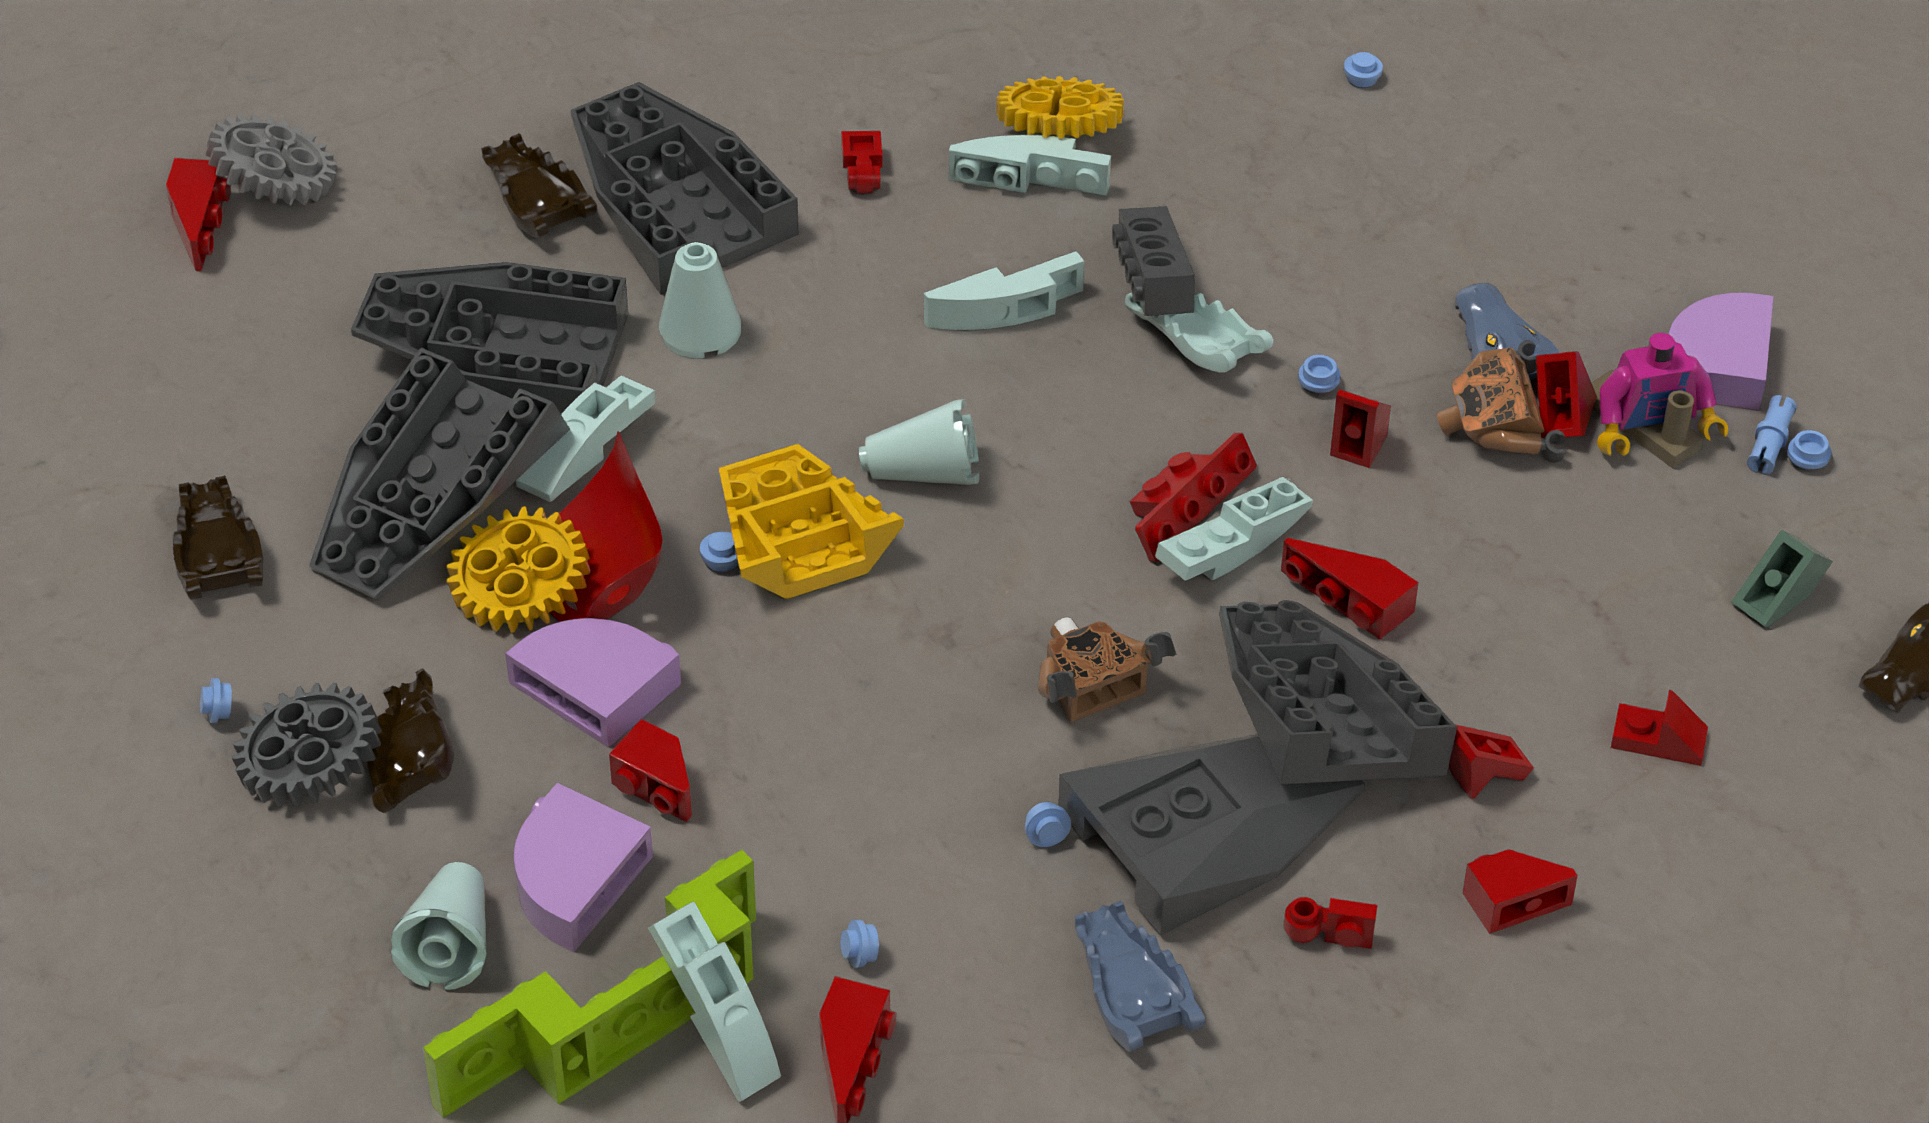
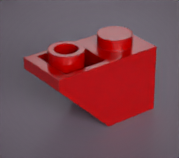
(653, 769)

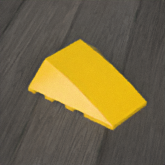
(800, 523)

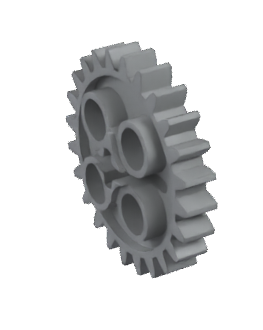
(271, 159)

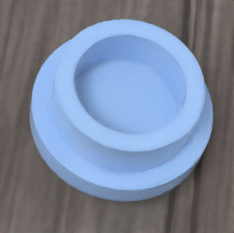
(1363, 69)
(1319, 374)
(1809, 450)
(719, 551)
(216, 700)
(1047, 824)
(859, 943)

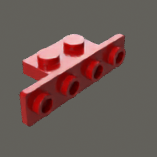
(1189, 491)

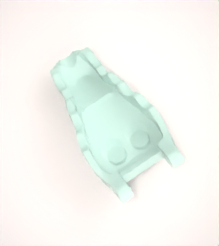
(1209, 335)

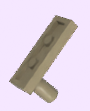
(1671, 440)

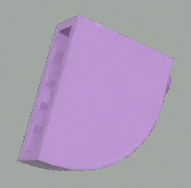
(1731, 343)
(595, 673)
(576, 863)

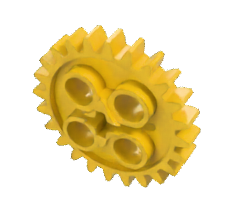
(1060, 107)
(518, 569)

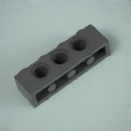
(1154, 261)

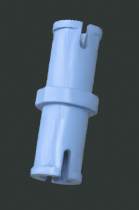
(1771, 434)

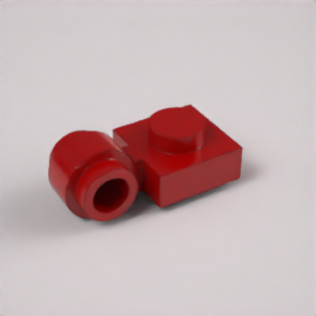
(863, 159)
(1344, 922)

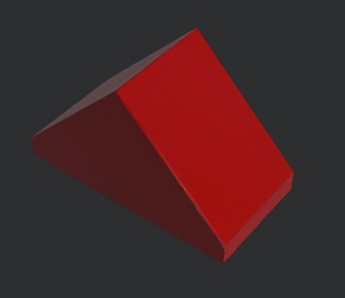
(1564, 393)

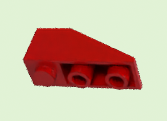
(196, 205)
(1355, 584)
(851, 1032)

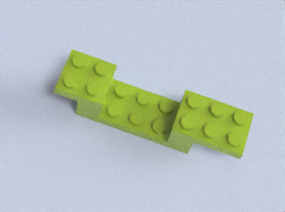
(572, 1045)

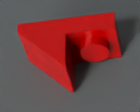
(1669, 734)
(1485, 754)

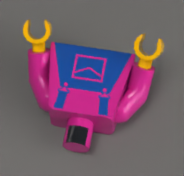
(1641, 386)

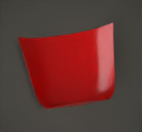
(619, 538)

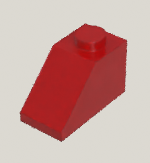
(1358, 428)
(1516, 888)

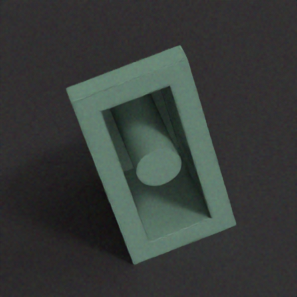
(1781, 579)

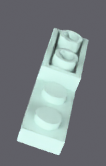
(1018, 160)
(999, 301)
(592, 423)
(1238, 534)
(721, 1001)

